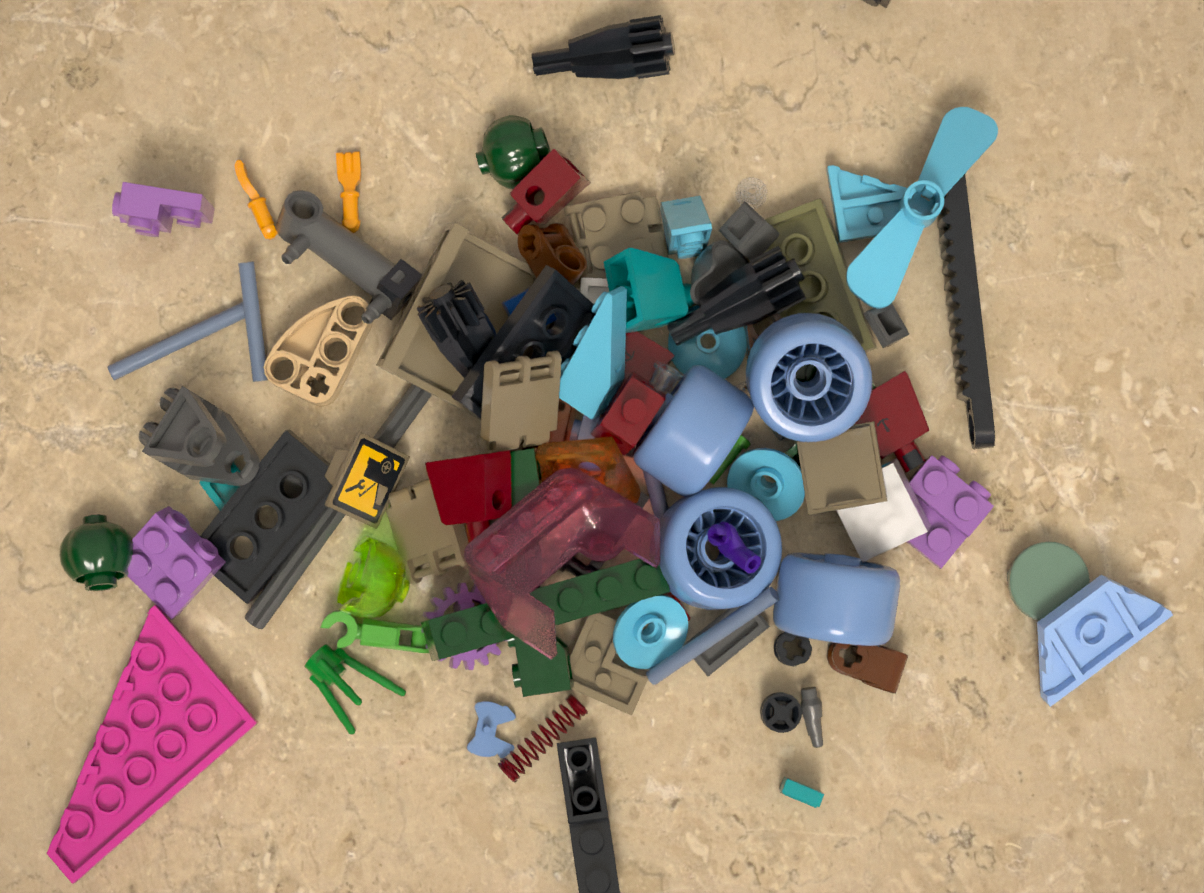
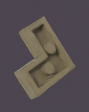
(597, 674)

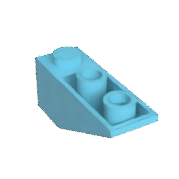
(685, 226)
(598, 364)

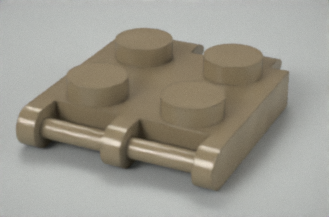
(614, 226)
(520, 403)
(422, 535)

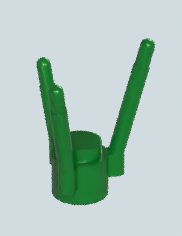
(327, 668)

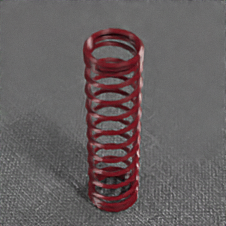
(509, 768)

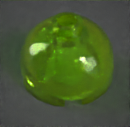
(373, 581)

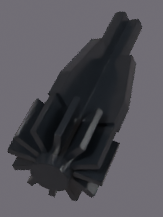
(613, 52)
(744, 297)
(457, 324)

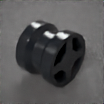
(789, 713)

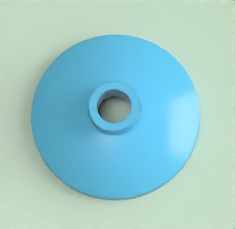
(721, 359)
(781, 497)
(659, 640)

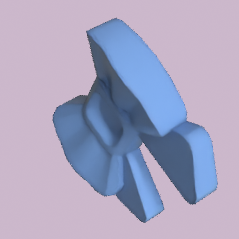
(485, 742)

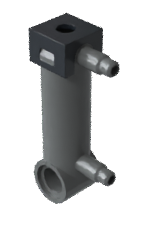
(308, 227)

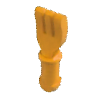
(349, 177)
(257, 204)

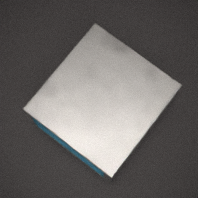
(889, 523)

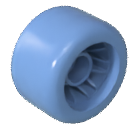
(827, 402)
(693, 431)
(717, 582)
(836, 599)

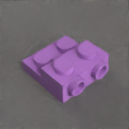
(153, 208)
(950, 507)
(172, 561)

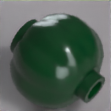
(511, 150)
(97, 553)

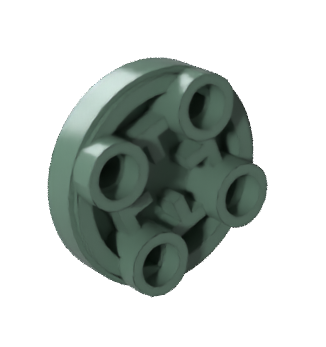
(1045, 578)

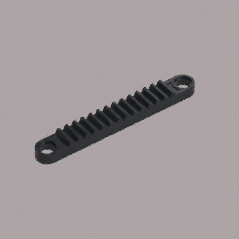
(966, 315)

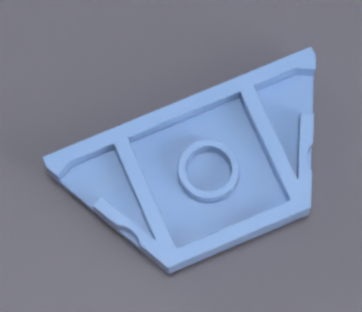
(1091, 633)

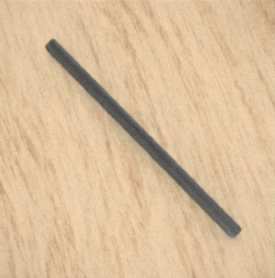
(309, 547)

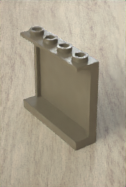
(494, 278)

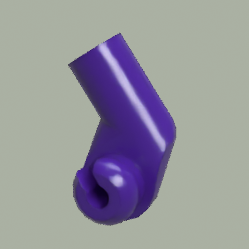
(732, 546)

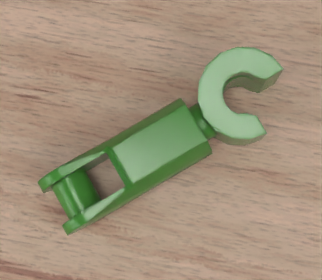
(376, 633)

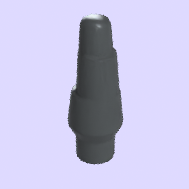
(812, 713)

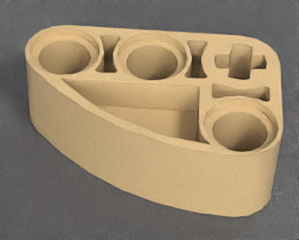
(307, 348)

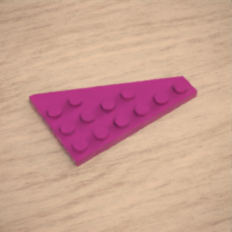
(157, 737)

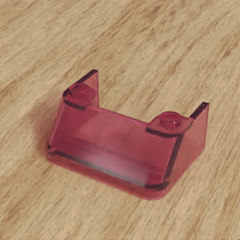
(542, 534)

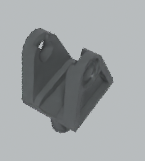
(199, 440)

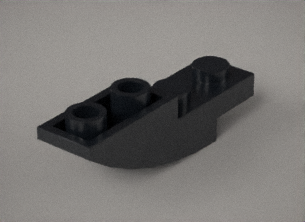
(588, 816)

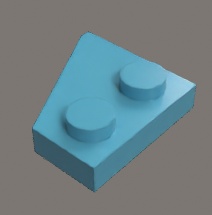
(861, 204)

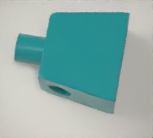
(653, 288)

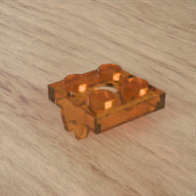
(599, 451)

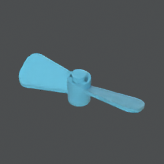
(883, 263)

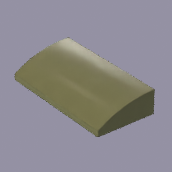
(812, 241)

